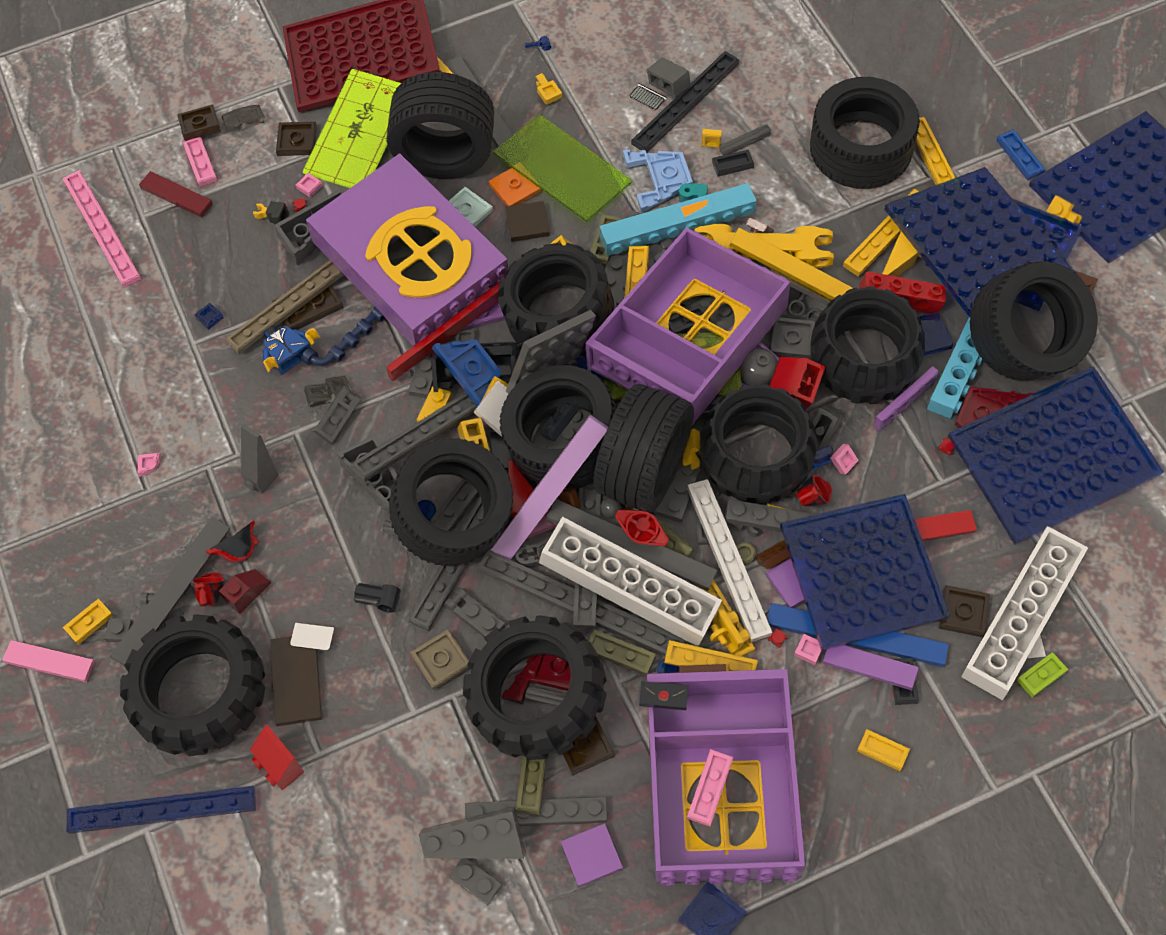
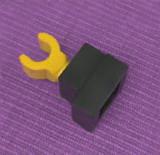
(275, 212)

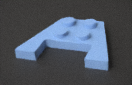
(667, 173)

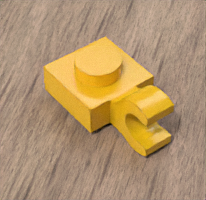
(547, 90)
(1063, 209)
(692, 447)

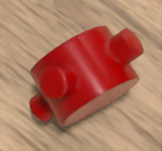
(299, 204)
(946, 446)
(777, 638)

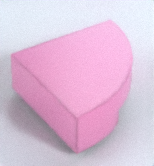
(148, 463)

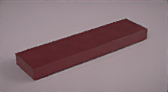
(175, 194)

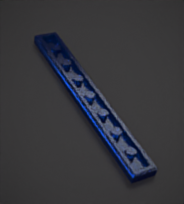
(161, 809)

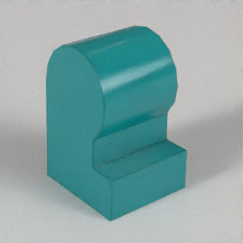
(691, 191)

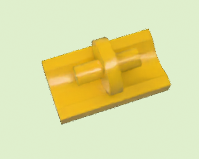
(725, 631)

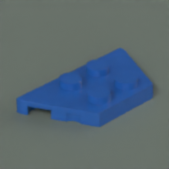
(469, 366)

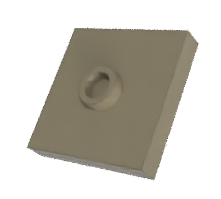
(440, 659)

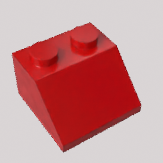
(275, 759)

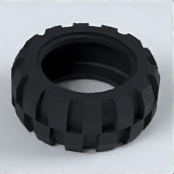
(164, 650)
(506, 650)

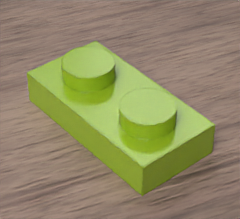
(1042, 675)

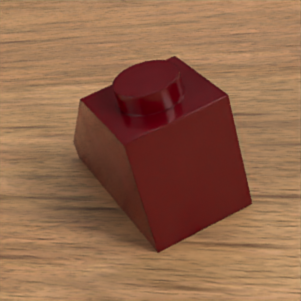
(244, 589)

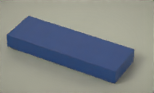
(1020, 154)

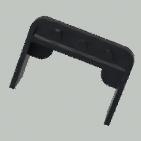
(502, 353)

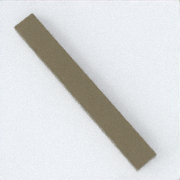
(284, 307)

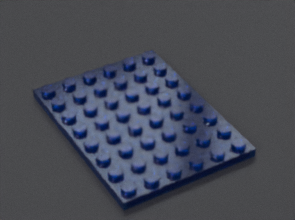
(1114, 186)
(971, 233)
(1054, 454)

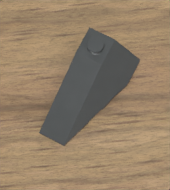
(802, 301)
(255, 461)

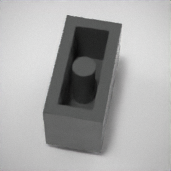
(668, 77)

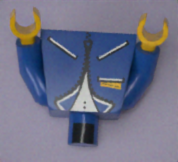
(285, 347)

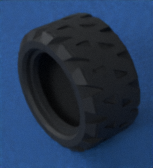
(549, 268)

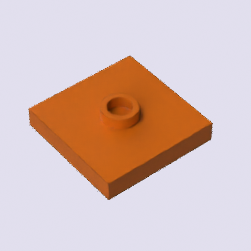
(513, 187)

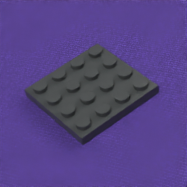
(553, 347)

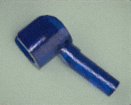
(543, 42)

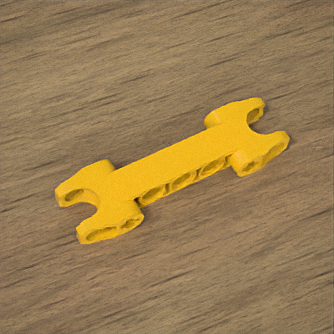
(800, 244)

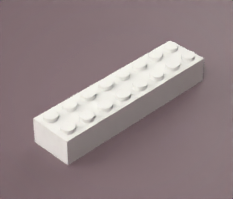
(630, 581)
(1024, 613)

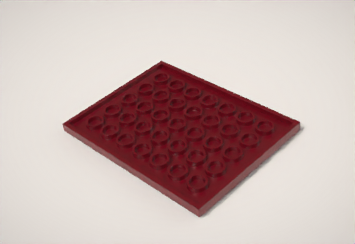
(374, 38)

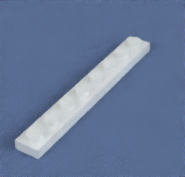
(729, 560)

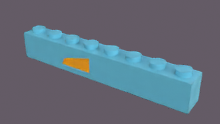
(673, 219)

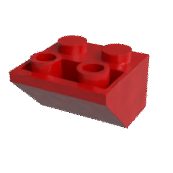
(798, 377)

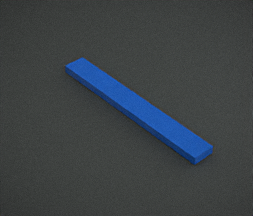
(893, 644)

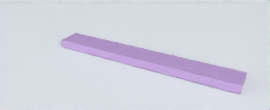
(550, 487)

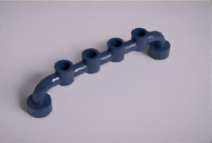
(350, 339)

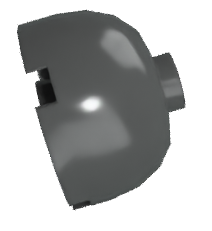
(758, 367)

